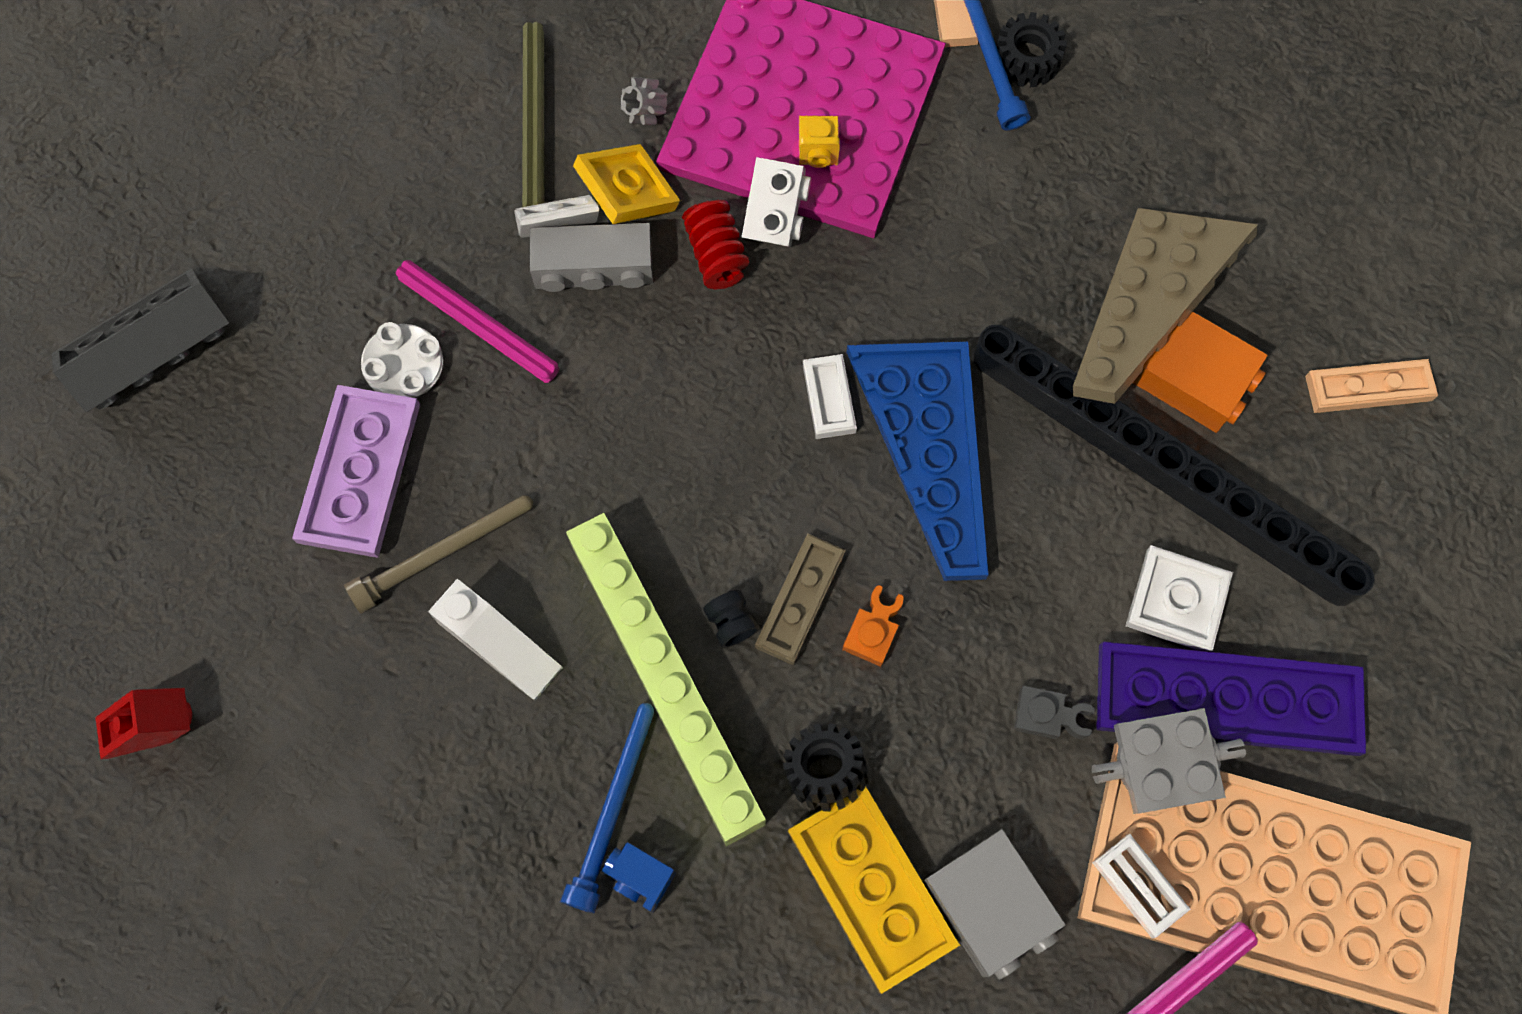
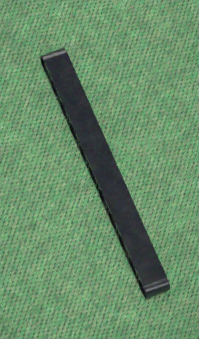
(1188, 466)

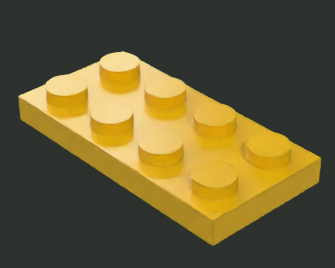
(873, 890)

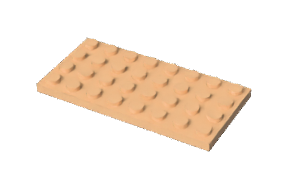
(1322, 885)

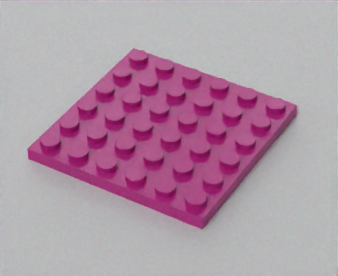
(803, 60)

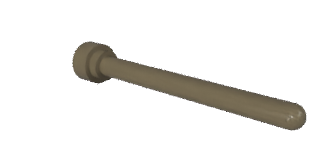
(367, 590)

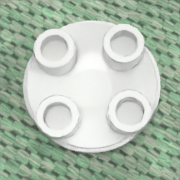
(402, 360)

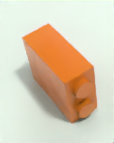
(1203, 372)

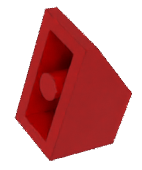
(143, 721)

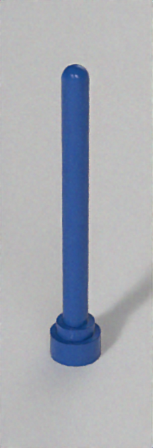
(1012, 111)
(583, 889)

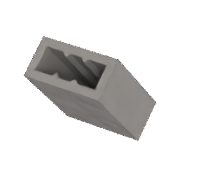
(994, 906)

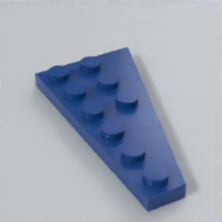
(928, 424)

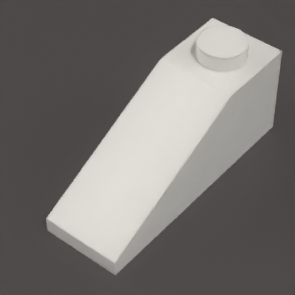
(495, 639)

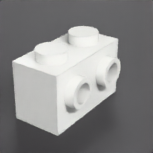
(775, 202)

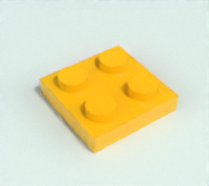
(626, 183)

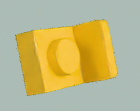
(818, 141)

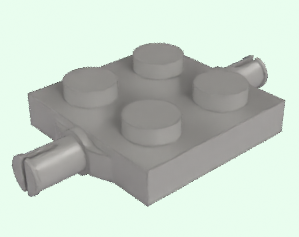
(1169, 761)

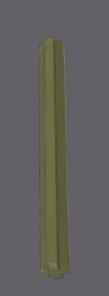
(533, 115)

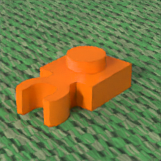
(872, 632)

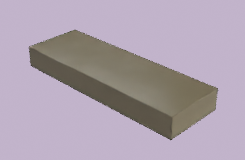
(800, 599)

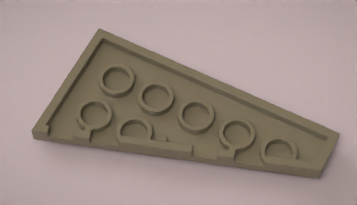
(1156, 285)

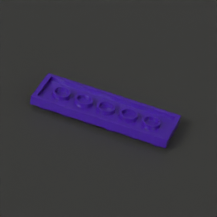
(1243, 696)

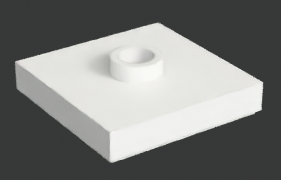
(1179, 599)

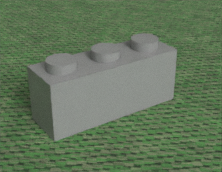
(591, 256)

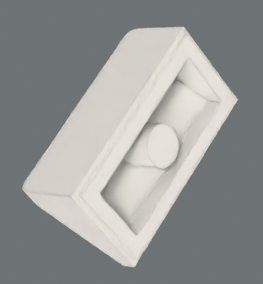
(566, 212)

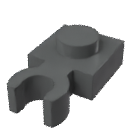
(1044, 714)

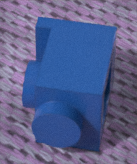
(639, 875)

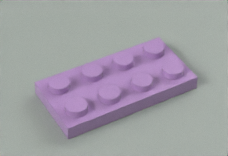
(356, 471)

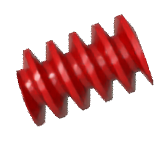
(716, 243)

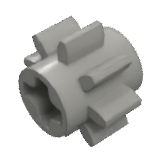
(643, 101)

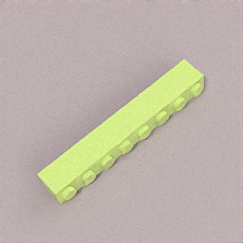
(666, 680)

